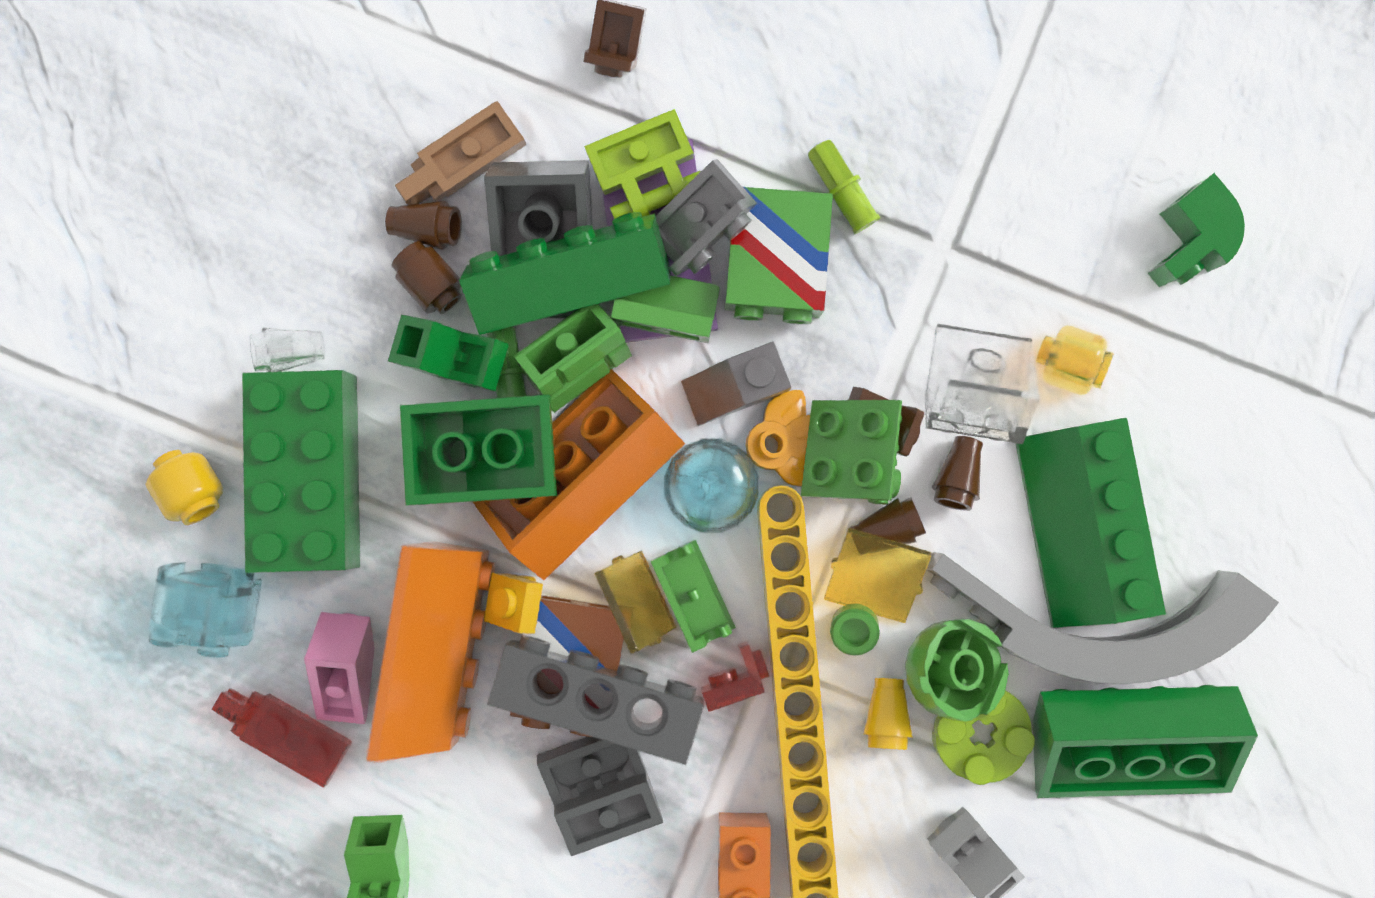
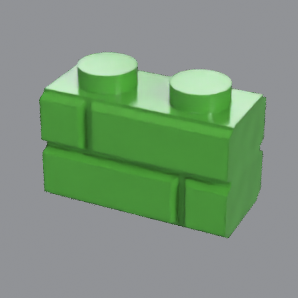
(573, 355)

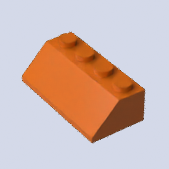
(602, 456)

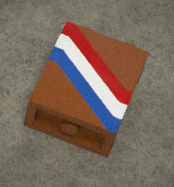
(578, 627)

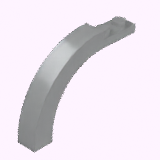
(1194, 636)

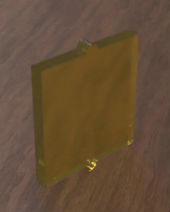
(877, 574)
(635, 601)

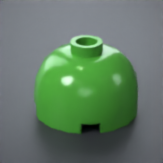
(956, 669)

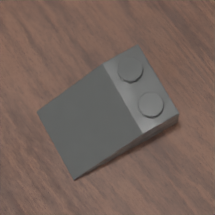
(536, 202)

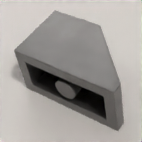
(736, 383)

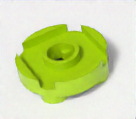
(992, 761)

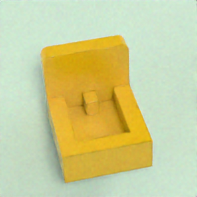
(513, 602)

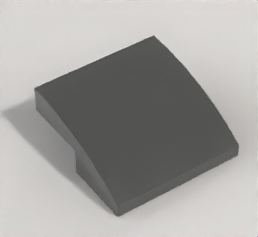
(598, 792)

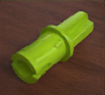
(843, 186)

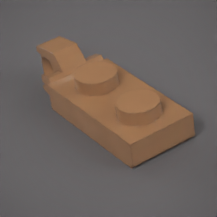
(461, 155)

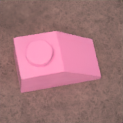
(341, 667)

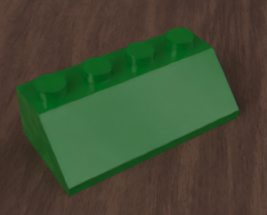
(1090, 525)
(1140, 741)

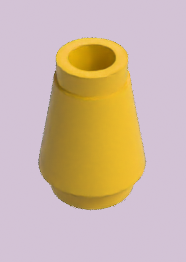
(888, 715)

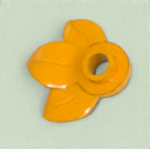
(789, 425)

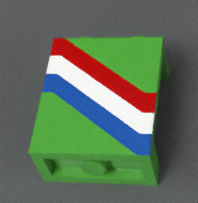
(781, 257)

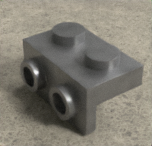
(701, 215)

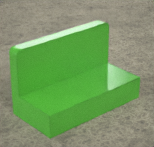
(676, 310)

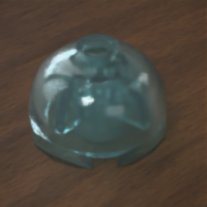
(707, 511)

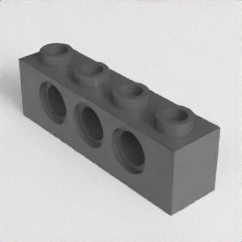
(518, 692)

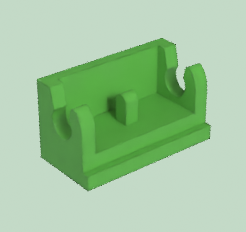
(693, 595)

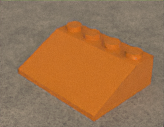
(430, 650)

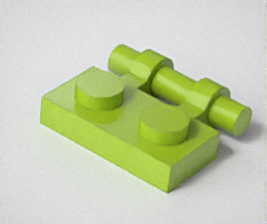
(641, 153)

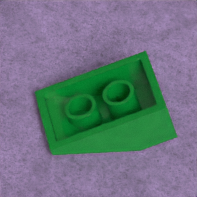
(478, 450)

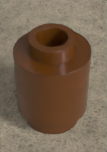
(427, 278)

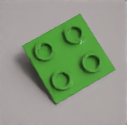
(852, 449)

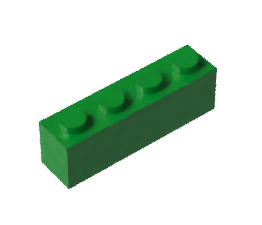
(565, 273)

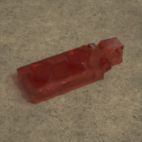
(284, 734)

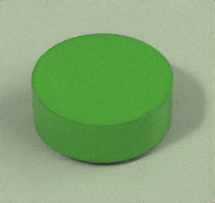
(854, 629)

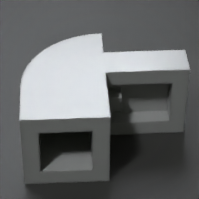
(974, 856)

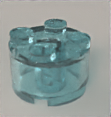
(204, 608)

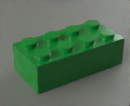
(300, 471)

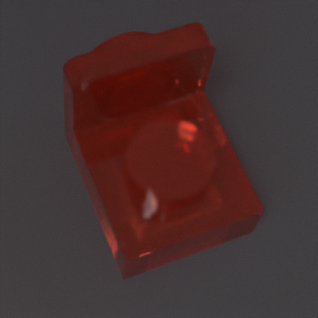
(729, 687)

